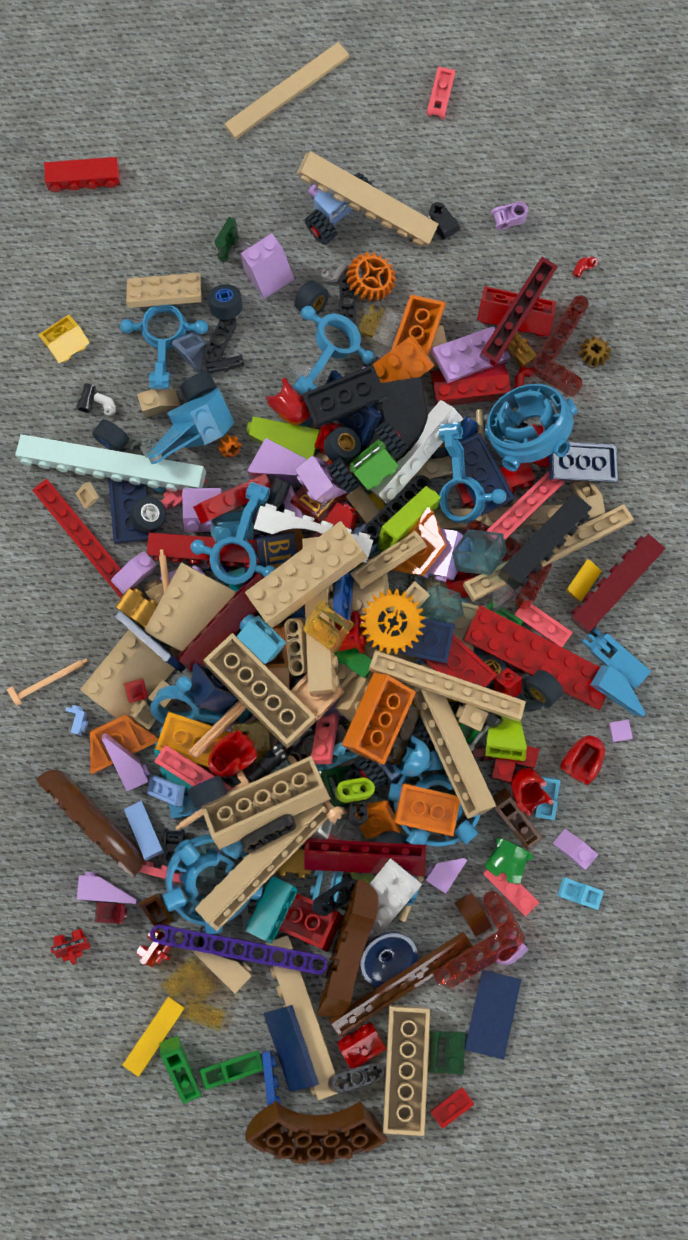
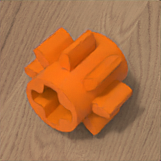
(229, 446)

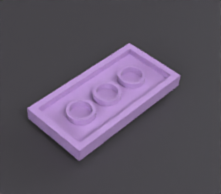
(461, 356)

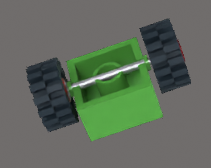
(372, 463)

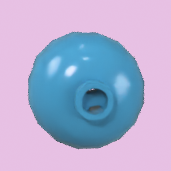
(415, 758)

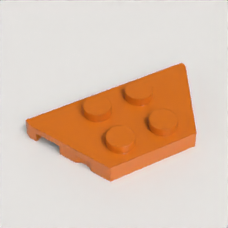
(430, 532)
(125, 732)

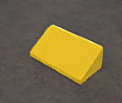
(583, 580)

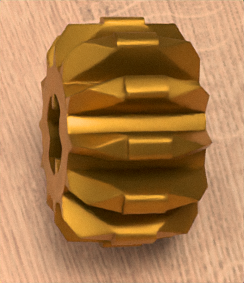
(590, 356)

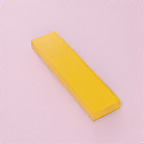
(153, 1036)

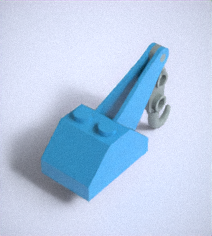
(193, 425)

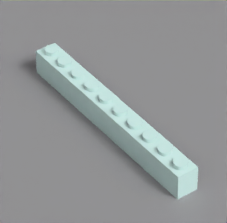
(108, 463)

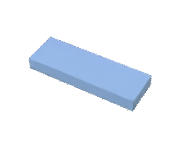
(166, 790)
(143, 830)

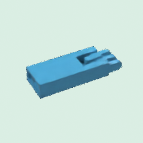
(629, 666)

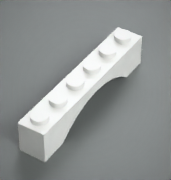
(419, 454)
(274, 521)

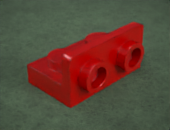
(354, 638)
(361, 1045)

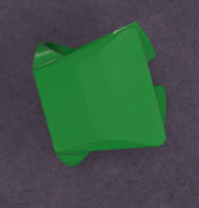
(508, 859)

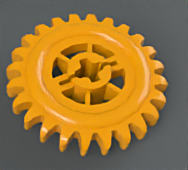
(400, 603)

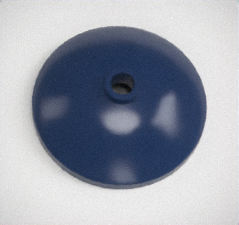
(381, 967)

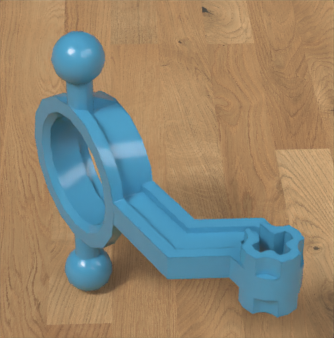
(339, 321)
(161, 378)
(450, 434)
(258, 495)
(182, 692)

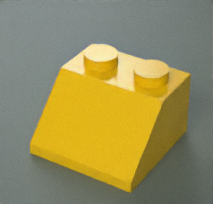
(64, 339)

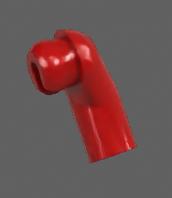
(584, 264)
(520, 376)

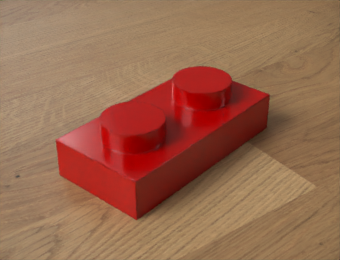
(452, 1107)

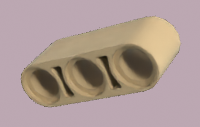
(292, 638)

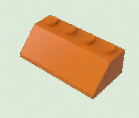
(420, 320)
(378, 718)

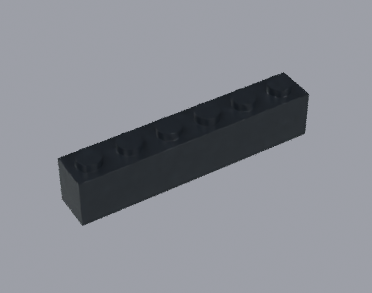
(545, 541)

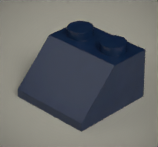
(210, 691)

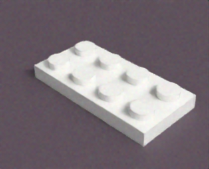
(394, 890)

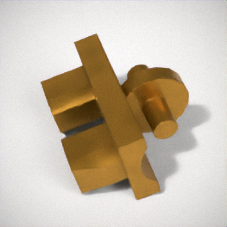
(521, 351)

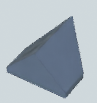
(191, 350)

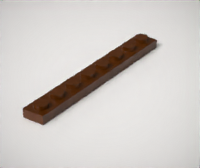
(399, 985)

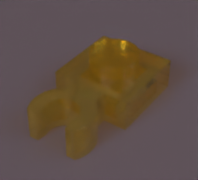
(370, 323)

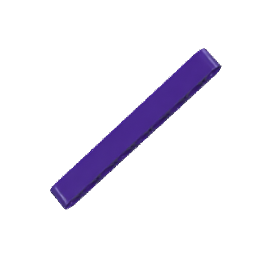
(228, 951)

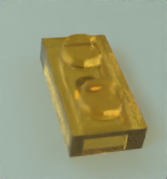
(204, 1014)

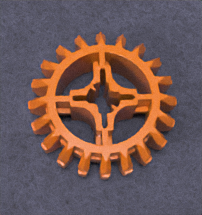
(368, 285)

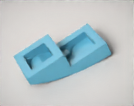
(546, 810)
(580, 893)

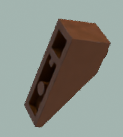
(515, 819)

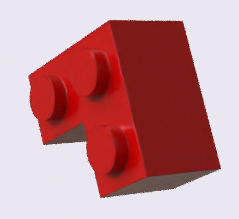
(504, 768)

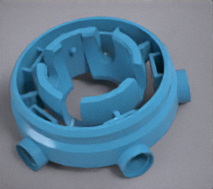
(524, 443)
(464, 832)
(192, 865)

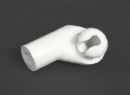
(108, 403)

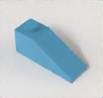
(617, 688)

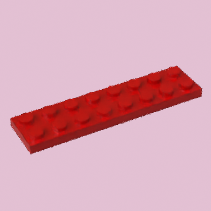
(533, 653)

